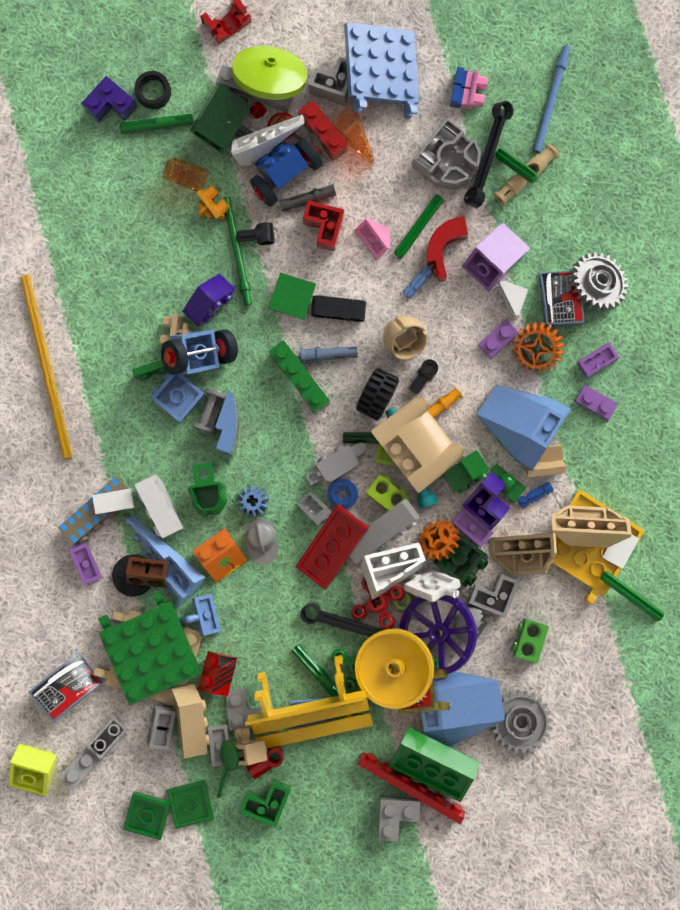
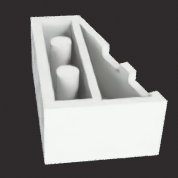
(159, 507)
(391, 567)

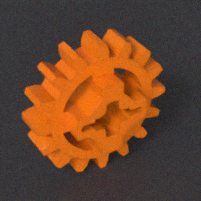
(438, 540)

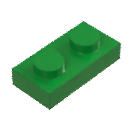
(145, 372)

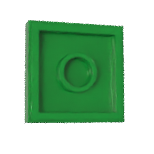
(190, 804)
(147, 815)

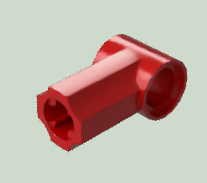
(260, 768)

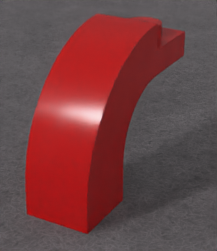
(448, 232)

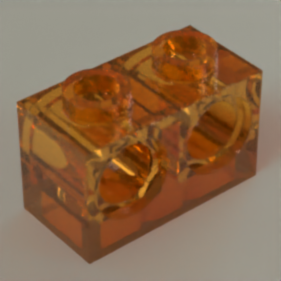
(185, 174)

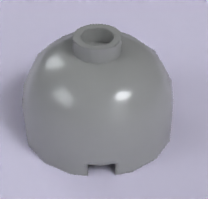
(478, 615)

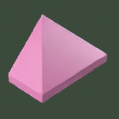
(374, 236)

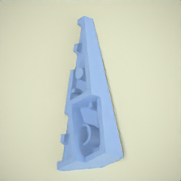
(182, 577)

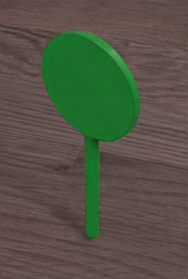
(230, 759)

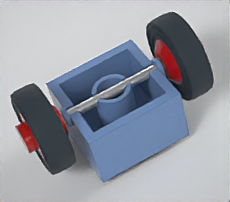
(198, 351)

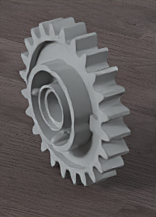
(599, 281)
(534, 728)

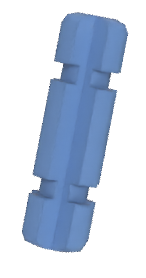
(417, 282)

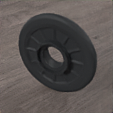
(120, 581)

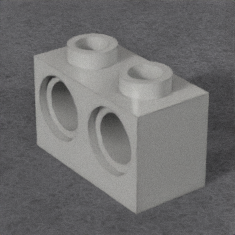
(161, 727)

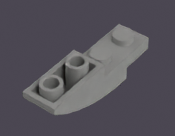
(93, 753)

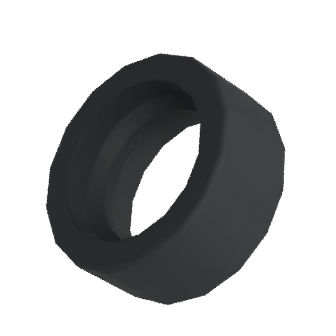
(159, 102)

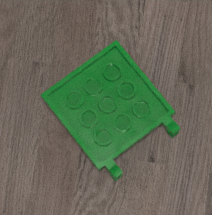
(149, 651)

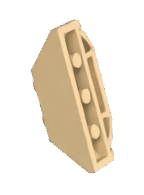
(590, 526)
(524, 552)

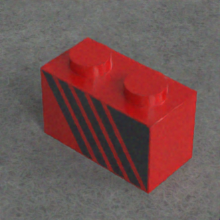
(217, 673)

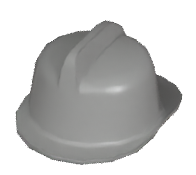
(261, 541)

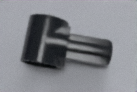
(262, 233)
(423, 377)

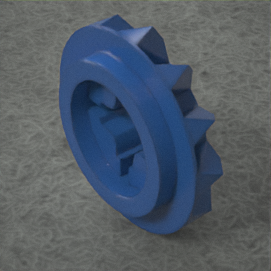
(350, 489)

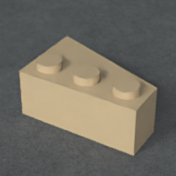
(191, 721)

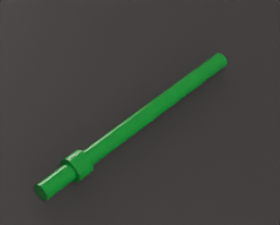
(244, 286)

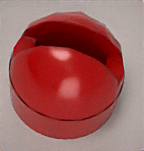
(258, 110)

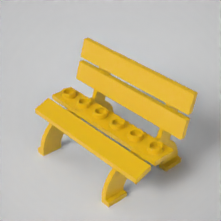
(309, 712)

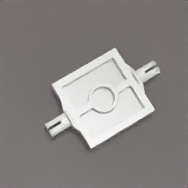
(432, 585)

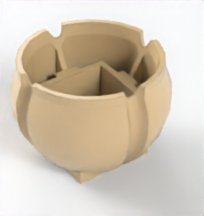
(409, 342)

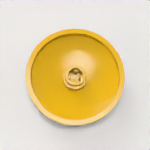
(394, 668)

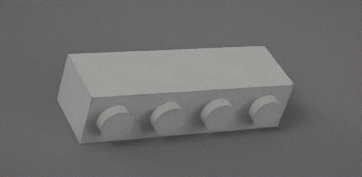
(386, 528)

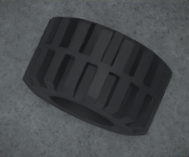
(377, 393)

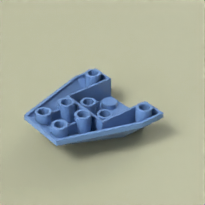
(522, 422)
(473, 708)

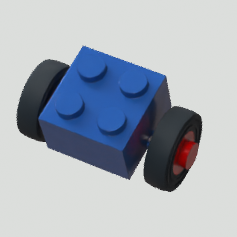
(281, 166)

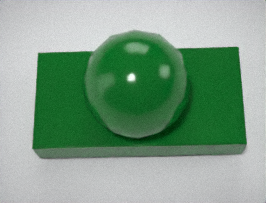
(513, 487)

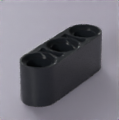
(338, 308)

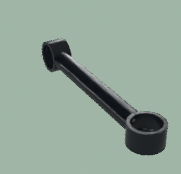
(475, 196)
(338, 621)

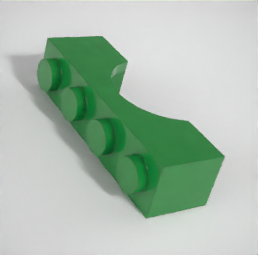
(299, 376)

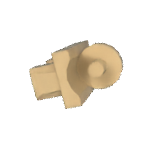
(176, 326)

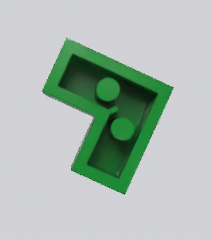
(467, 470)
(267, 808)

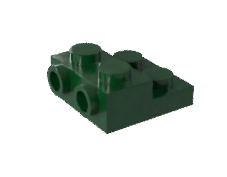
(464, 562)

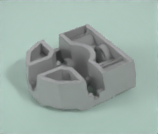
(451, 164)

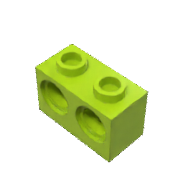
(385, 499)

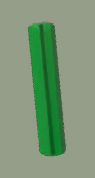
(516, 165)

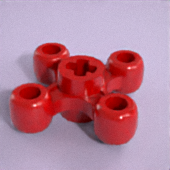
(381, 610)

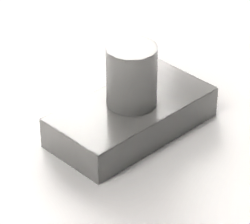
(314, 508)

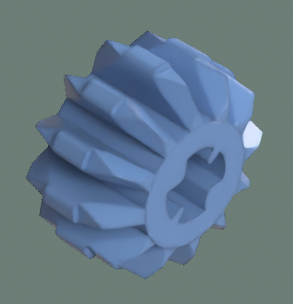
(248, 506)

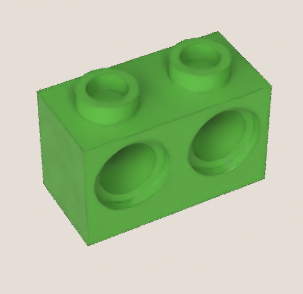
(535, 642)

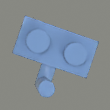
(204, 615)

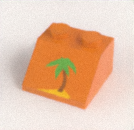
(220, 555)

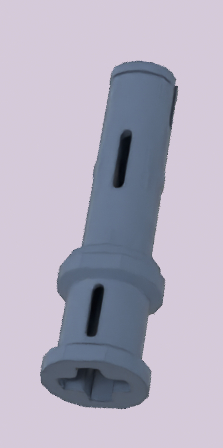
(317, 354)

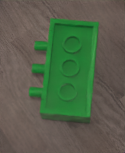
(435, 764)

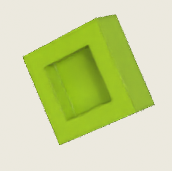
(382, 457)

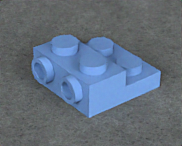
(177, 396)

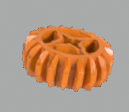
(534, 363)

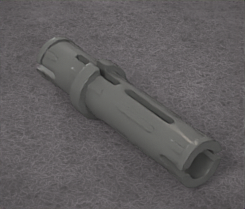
(301, 199)

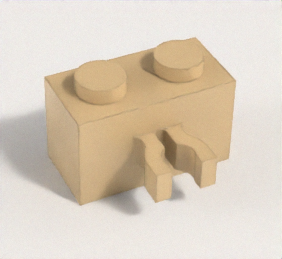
(249, 750)

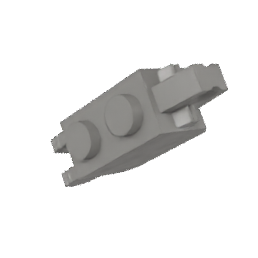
(336, 465)

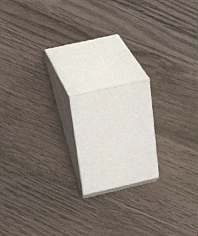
(513, 297)

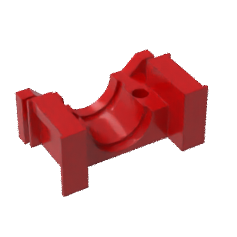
(229, 23)

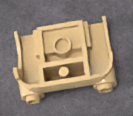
(417, 444)

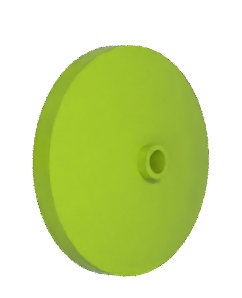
(269, 72)

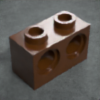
(147, 572)

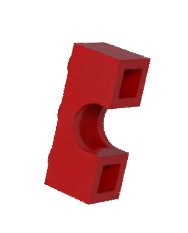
(327, 134)

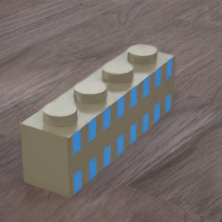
(85, 520)

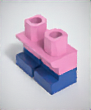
(465, 87)

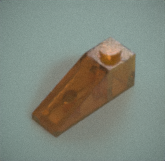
(352, 130)

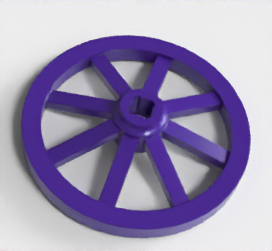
(434, 633)

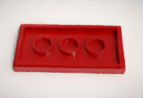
(332, 547)

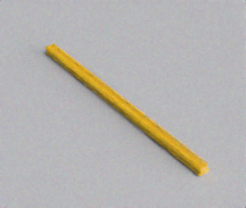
(47, 373)

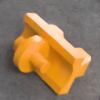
(208, 196)

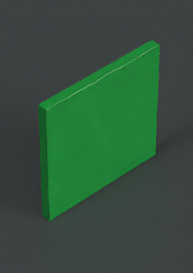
(292, 296)

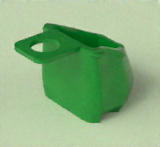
(206, 495)

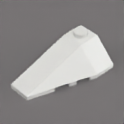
(256, 144)

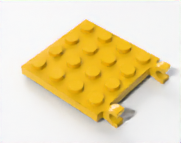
(588, 562)

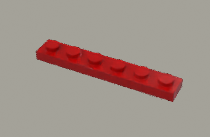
(407, 785)

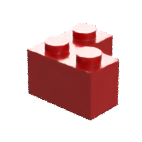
(329, 221)

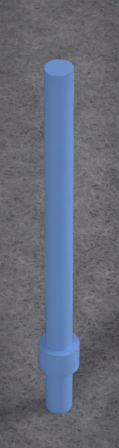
(561, 65)

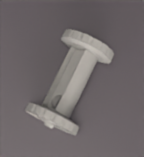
(210, 412)

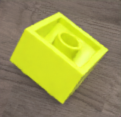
(32, 769)

